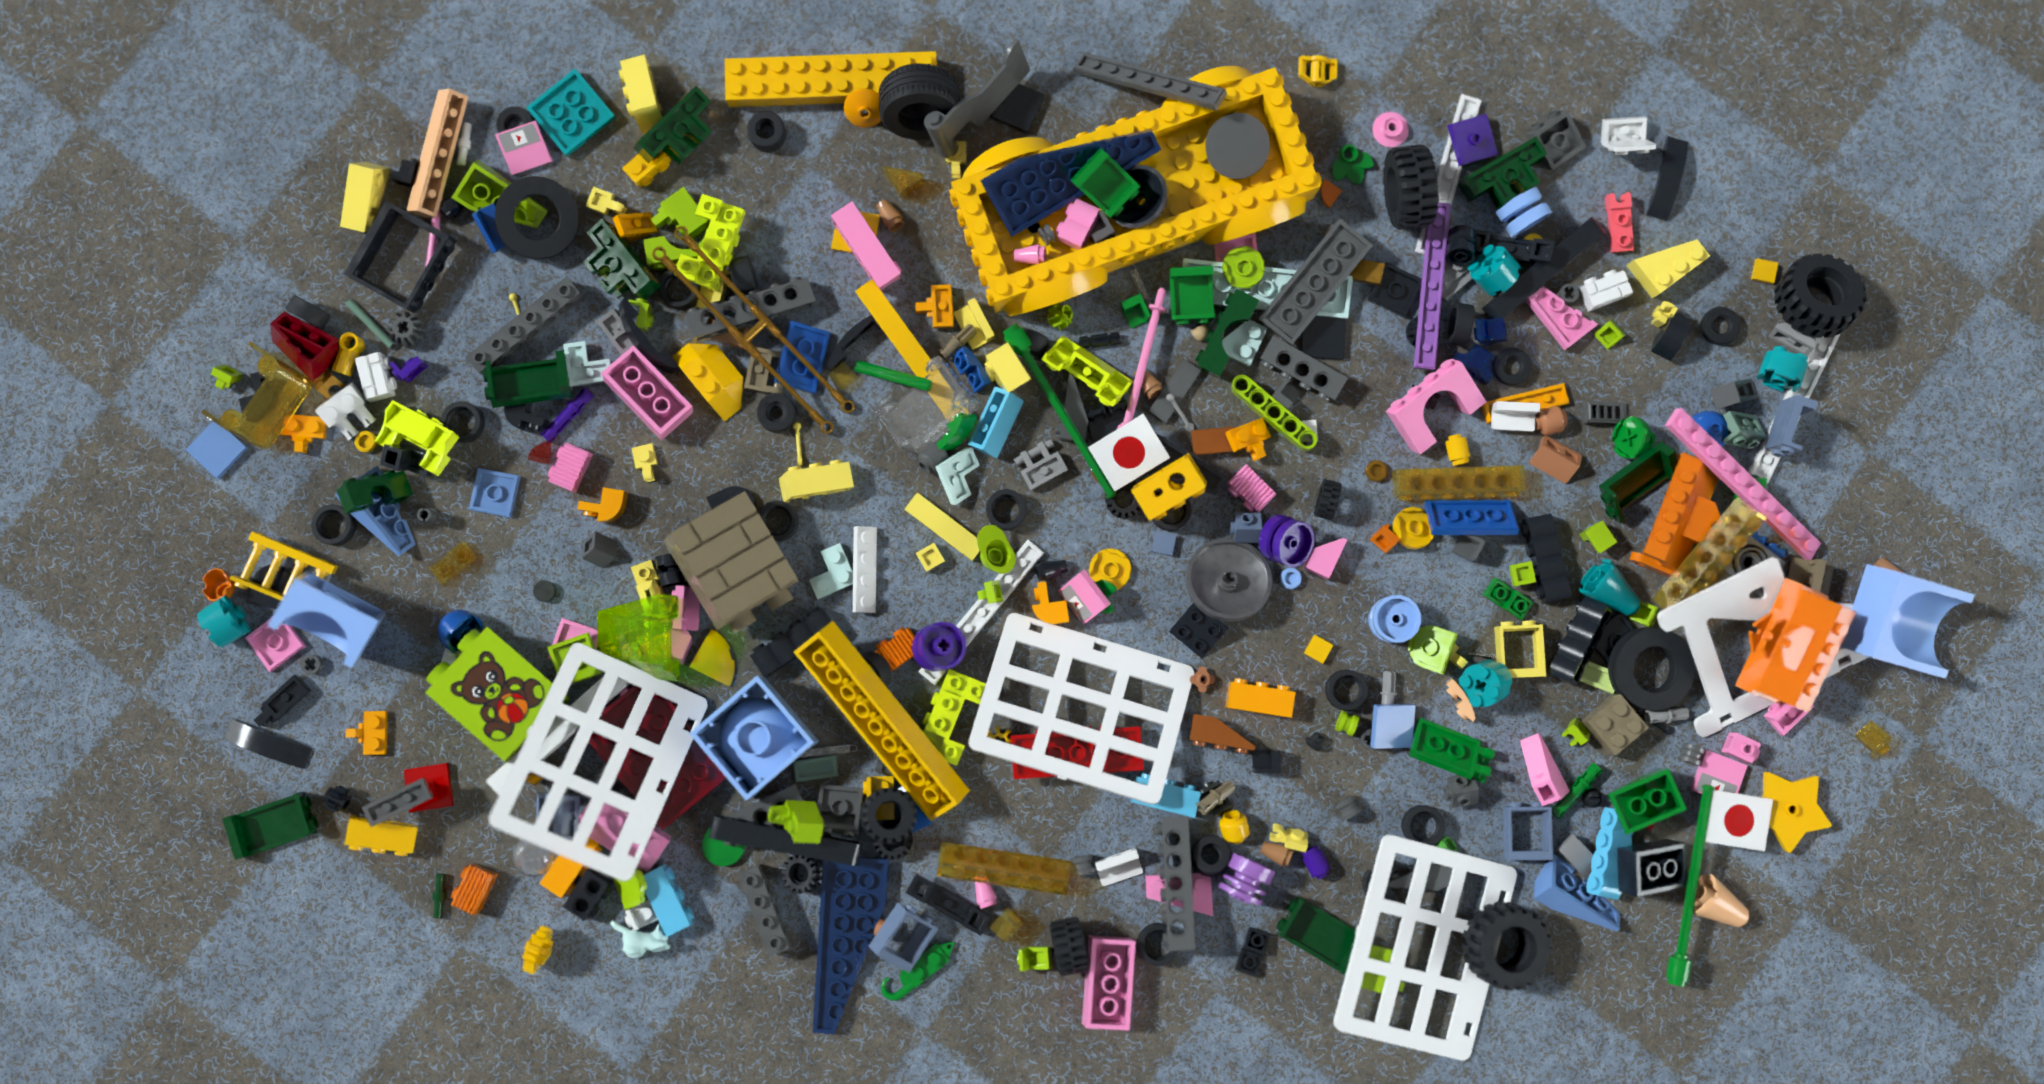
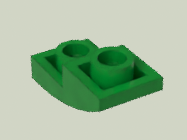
(958, 431)
(1507, 599)

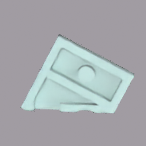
(1244, 342)

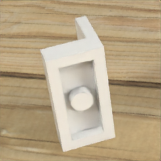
(1514, 416)
(1118, 867)

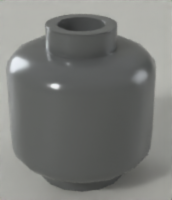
(931, 457)

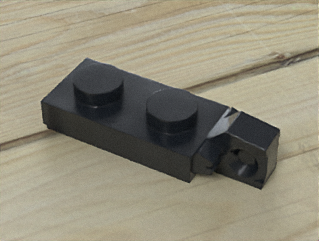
(282, 700)

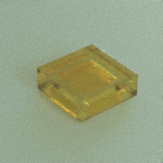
(842, 376)

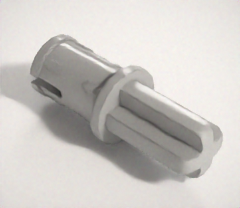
(1388, 687)
(1666, 715)

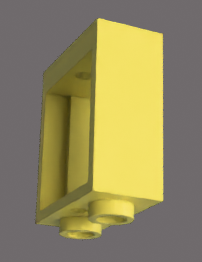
(1538, 647)

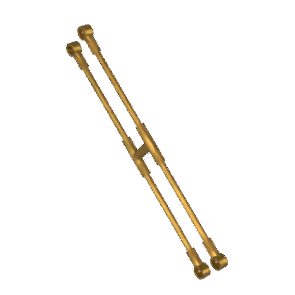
(763, 322)

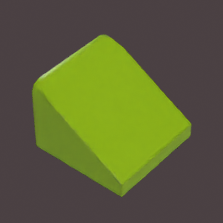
(1609, 334)
(1645, 615)

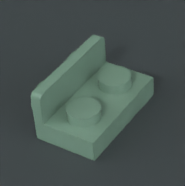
(1744, 428)

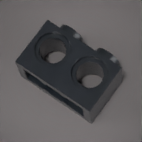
(584, 891)

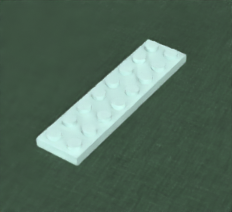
(1270, 285)

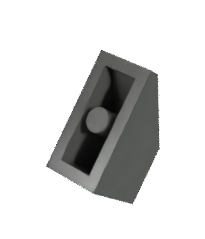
(1733, 393)

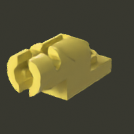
(646, 579)

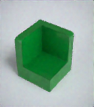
(1135, 311)

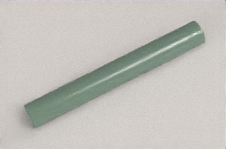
(370, 323)

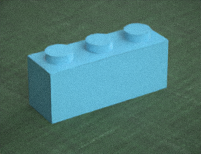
(995, 422)
(1174, 798)
(667, 900)

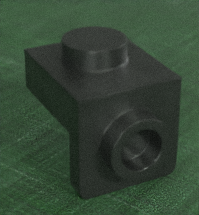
(1218, 810)

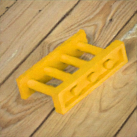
(281, 552)

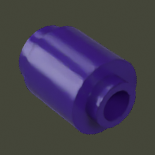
(1316, 862)

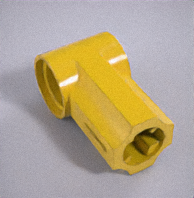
(346, 356)

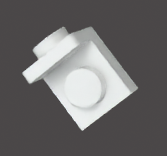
(640, 916)

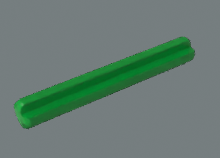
(893, 375)

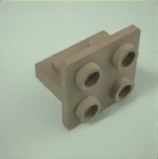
(1811, 573)

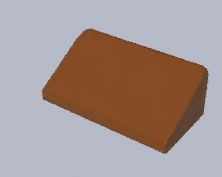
(1210, 440)

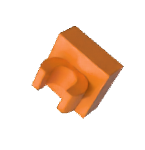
(1384, 538)

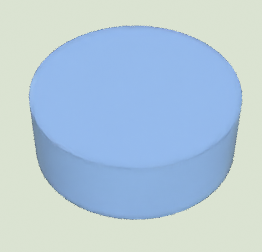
(1290, 578)

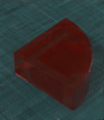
(541, 453)

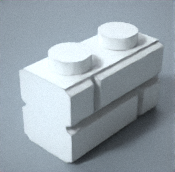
(1605, 290)
(376, 377)

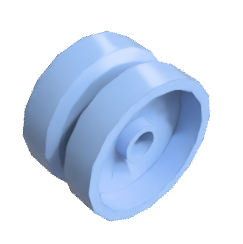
(1523, 211)
(1406, 614)

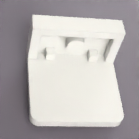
(1626, 135)

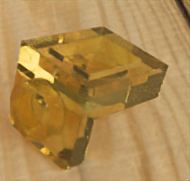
(1874, 739)

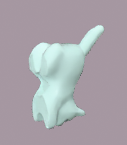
(638, 942)

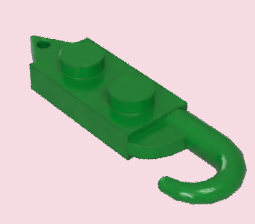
(925, 966)

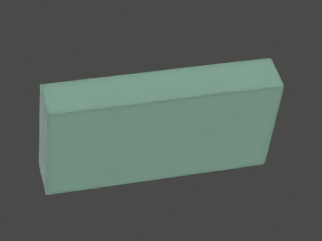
(815, 768)

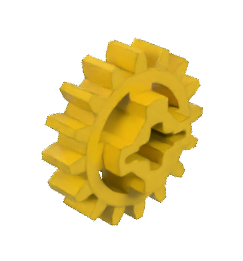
(537, 949)

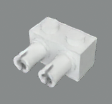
(337, 407)

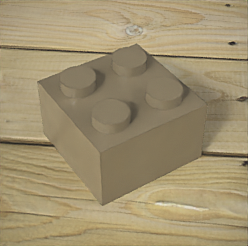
(1614, 724)

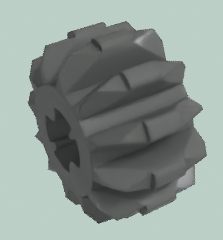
(410, 321)

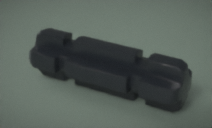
(1099, 340)

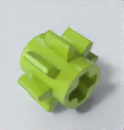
(1060, 316)

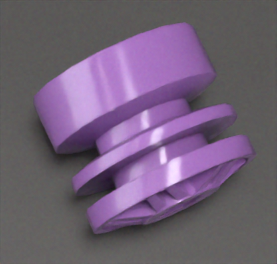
(1246, 879)

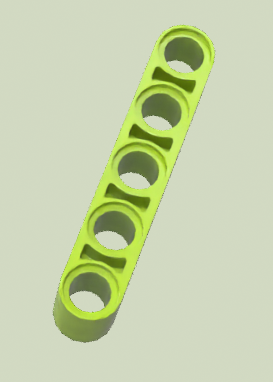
(1270, 403)

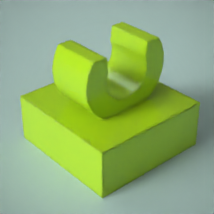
(226, 376)
(1522, 573)
(991, 593)
(1578, 731)

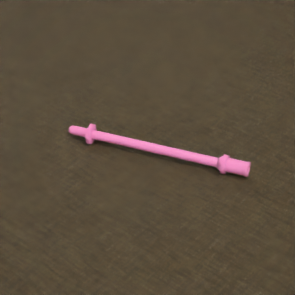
(1156, 309)

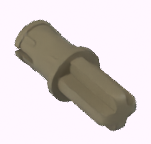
(958, 341)
(1215, 797)

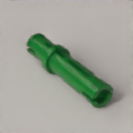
(1576, 790)

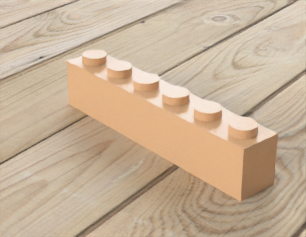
(437, 153)

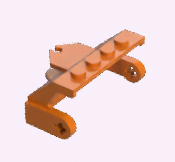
(1682, 518)
(1794, 646)

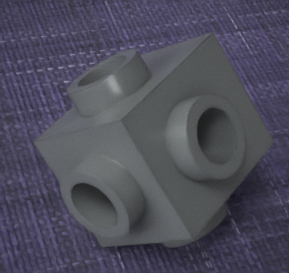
(1461, 791)

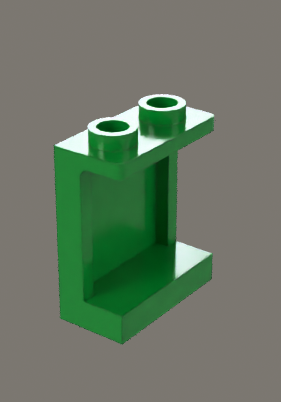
(1106, 183)
(1191, 294)

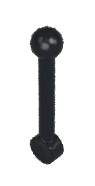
(1668, 729)

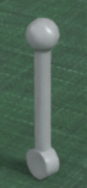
(1188, 426)

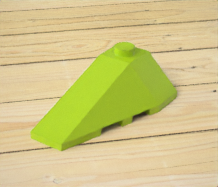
(485, 185)

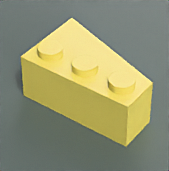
(640, 92)
(363, 195)
(1665, 267)
(1005, 368)
(816, 480)

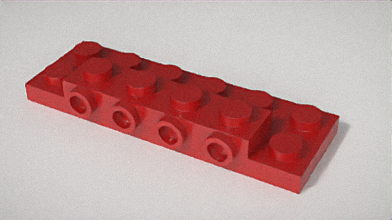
(1078, 752)

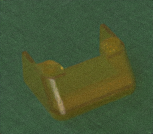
(270, 406)

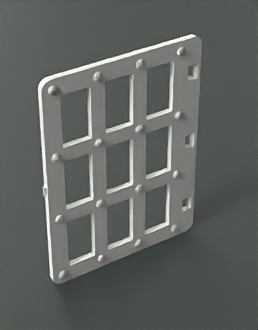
(1117, 658)
(648, 804)
(1470, 990)

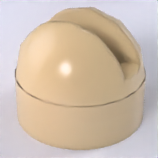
(1200, 333)

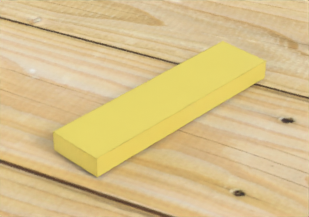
(943, 526)

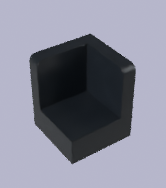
(406, 173)
(1266, 761)

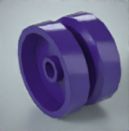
(1286, 540)
(950, 649)

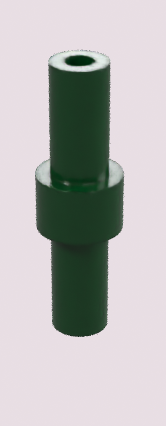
(439, 895)

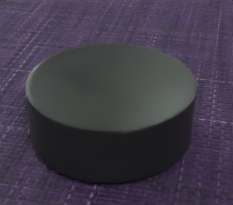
(544, 591)

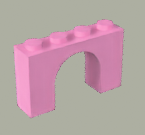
(1408, 411)

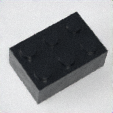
(1652, 867)

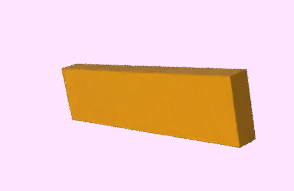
(1547, 397)

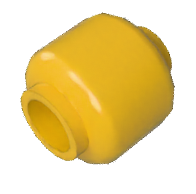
(1234, 827)

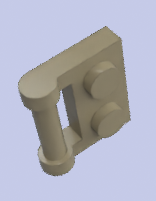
(758, 375)

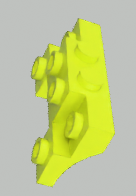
(717, 244)
(1087, 367)
(418, 429)
(945, 712)

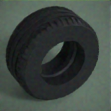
(913, 93)

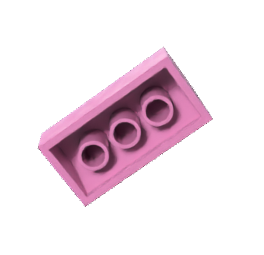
(609, 827)

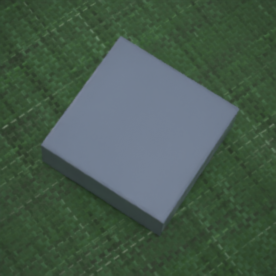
(1163, 543)

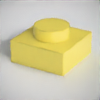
(930, 557)

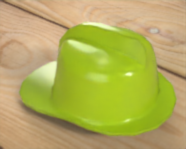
(995, 550)

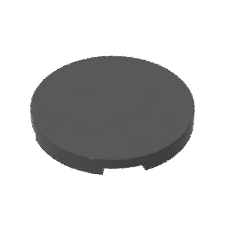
(1237, 145)

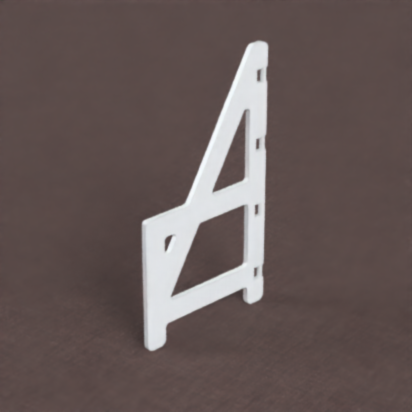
(1731, 601)

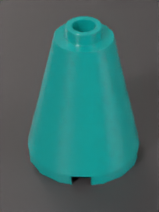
(1610, 587)

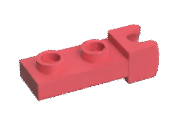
(1620, 223)

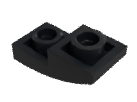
(1252, 952)

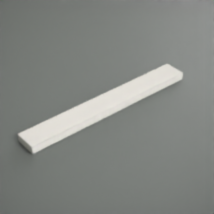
(1449, 170)
(1764, 461)
(982, 611)
(557, 734)

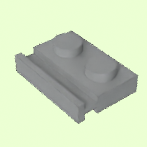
(1454, 279)

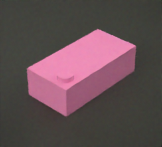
(866, 246)
(647, 392)
(1108, 982)

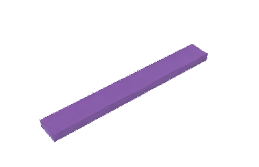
(1432, 290)

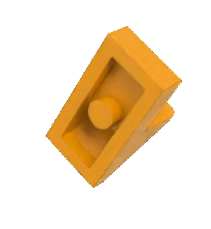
(634, 225)

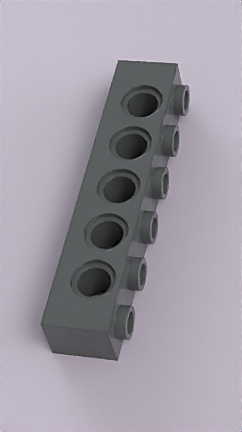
(799, 287)
(526, 325)
(1179, 826)

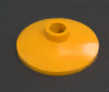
(862, 100)

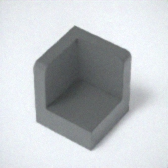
(1102, 229)
(1286, 394)
(1468, 547)
(599, 549)

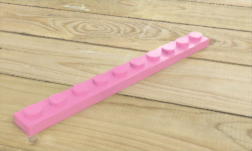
(1742, 483)

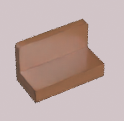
(1556, 459)

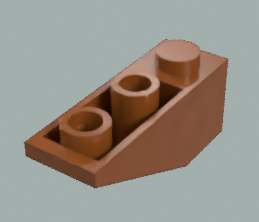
(1211, 730)

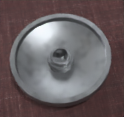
(1228, 580)

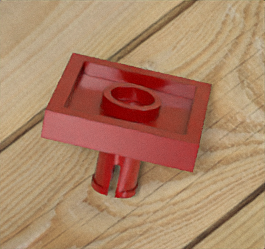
(439, 782)

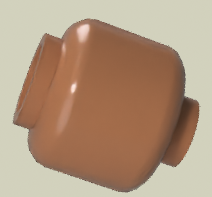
(1551, 420)

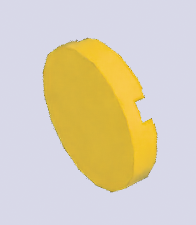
(1412, 528)
(1101, 569)

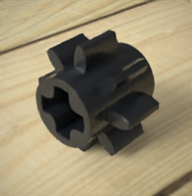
(336, 799)

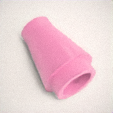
(1032, 255)
(985, 895)

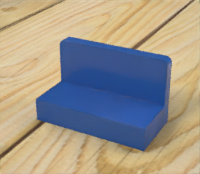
(486, 222)

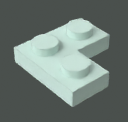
(579, 368)
(953, 472)
(839, 574)

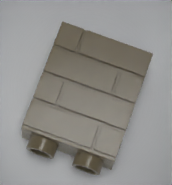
(732, 563)

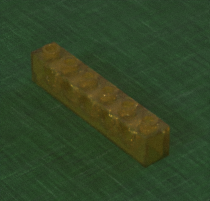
(1513, 476)
(1711, 547)
(1004, 868)

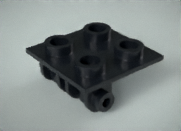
(1105, 419)
(1198, 630)

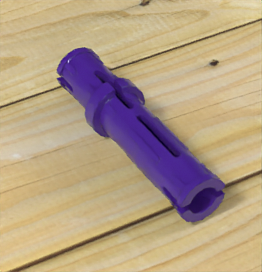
(564, 418)

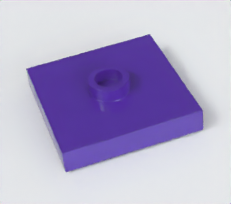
(1472, 139)

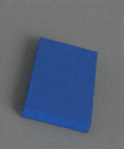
(1471, 517)

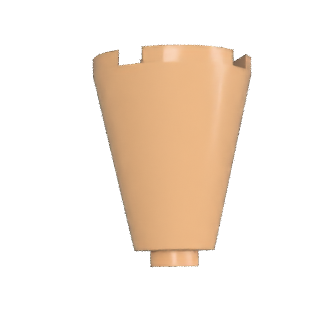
(1718, 903)

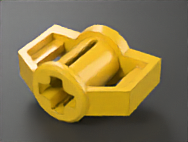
(1317, 70)

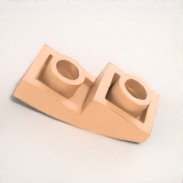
(1464, 707)

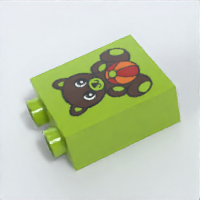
(491, 692)

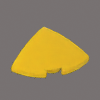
(715, 659)

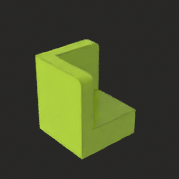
(1599, 536)

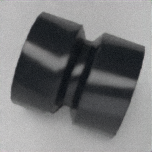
(1461, 245)
(670, 571)

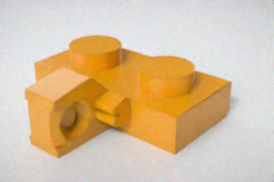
(938, 306)
(303, 430)
(1250, 437)
(372, 732)

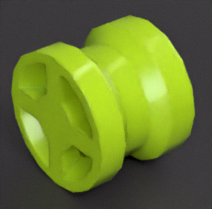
(1347, 723)

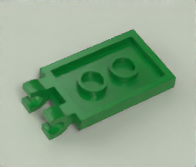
(1450, 751)

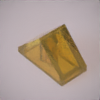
(903, 180)

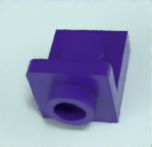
(411, 369)

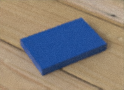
(812, 345)

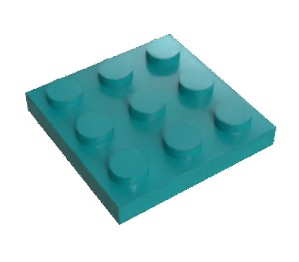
(571, 112)

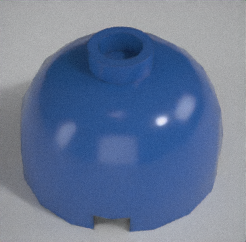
(1713, 424)
(454, 627)

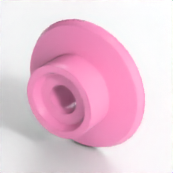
(1384, 135)

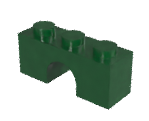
(356, 494)

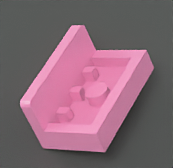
(687, 609)
(1784, 716)

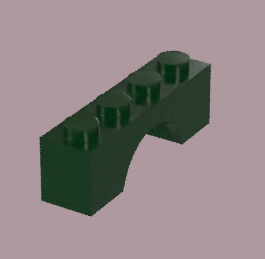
(1239, 309)

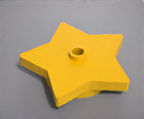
(1804, 814)

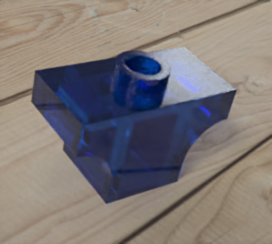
(1490, 331)
(1476, 363)

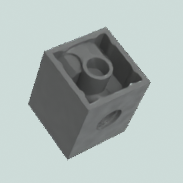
(1745, 558)

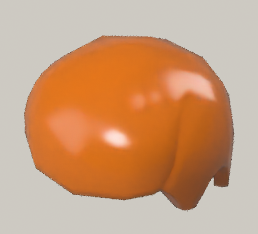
(215, 582)

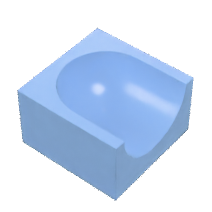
(329, 614)
(1900, 618)
(754, 737)

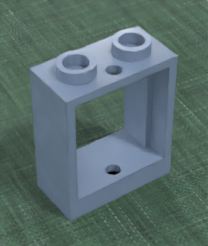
(560, 823)
(1546, 850)
(916, 945)

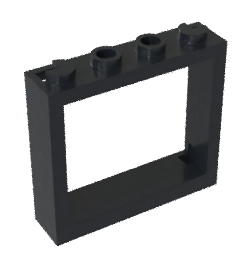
(373, 242)

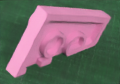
(1560, 319)
(1200, 890)

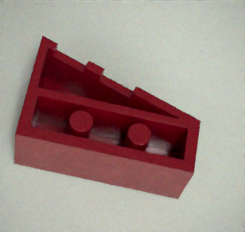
(304, 344)

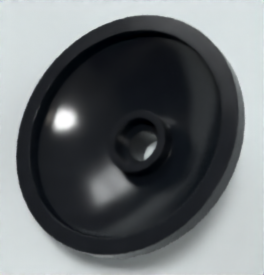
(1152, 189)

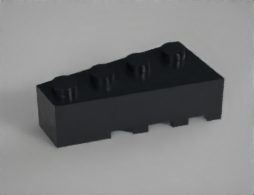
(1212, 476)

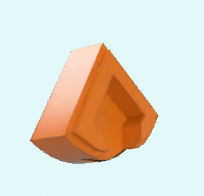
(1329, 193)

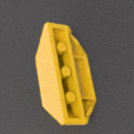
(712, 376)

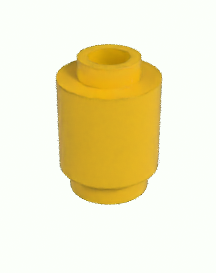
(1457, 449)

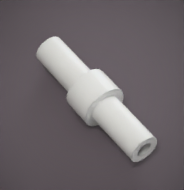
(464, 144)

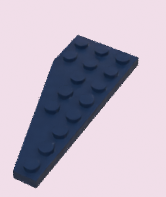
(1042, 182)
(848, 915)

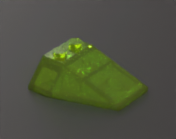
(641, 634)

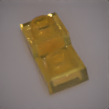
(453, 563)

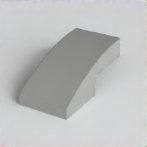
(613, 327)
(1577, 854)

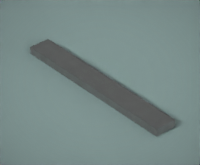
(1150, 81)

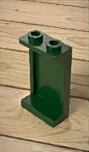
(527, 382)
(1637, 479)
(270, 825)
(1318, 934)

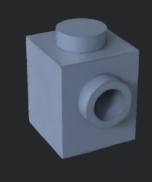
(1246, 527)

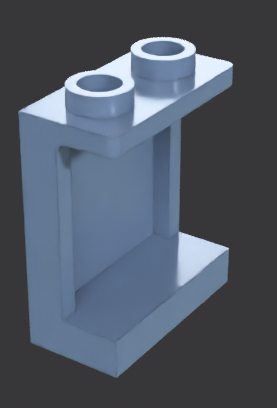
(1785, 424)

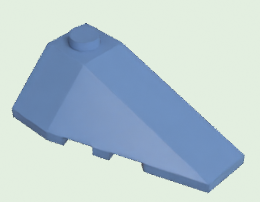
(385, 521)
(1565, 893)

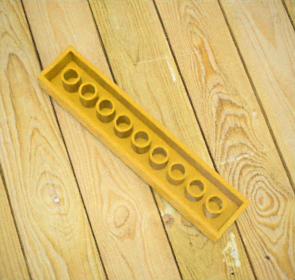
(810, 78)
(882, 721)

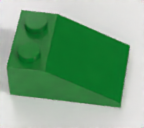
(1646, 800)

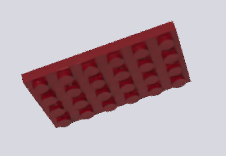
(697, 773)

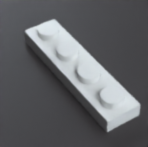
(864, 569)

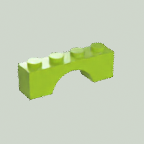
(671, 251)

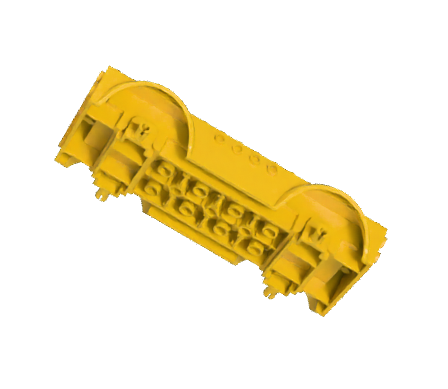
(1198, 205)

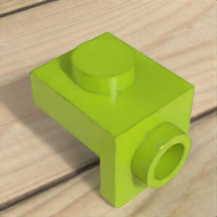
(645, 318)
(1035, 958)

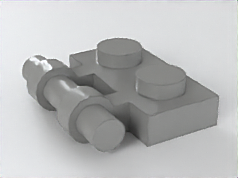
(1043, 470)

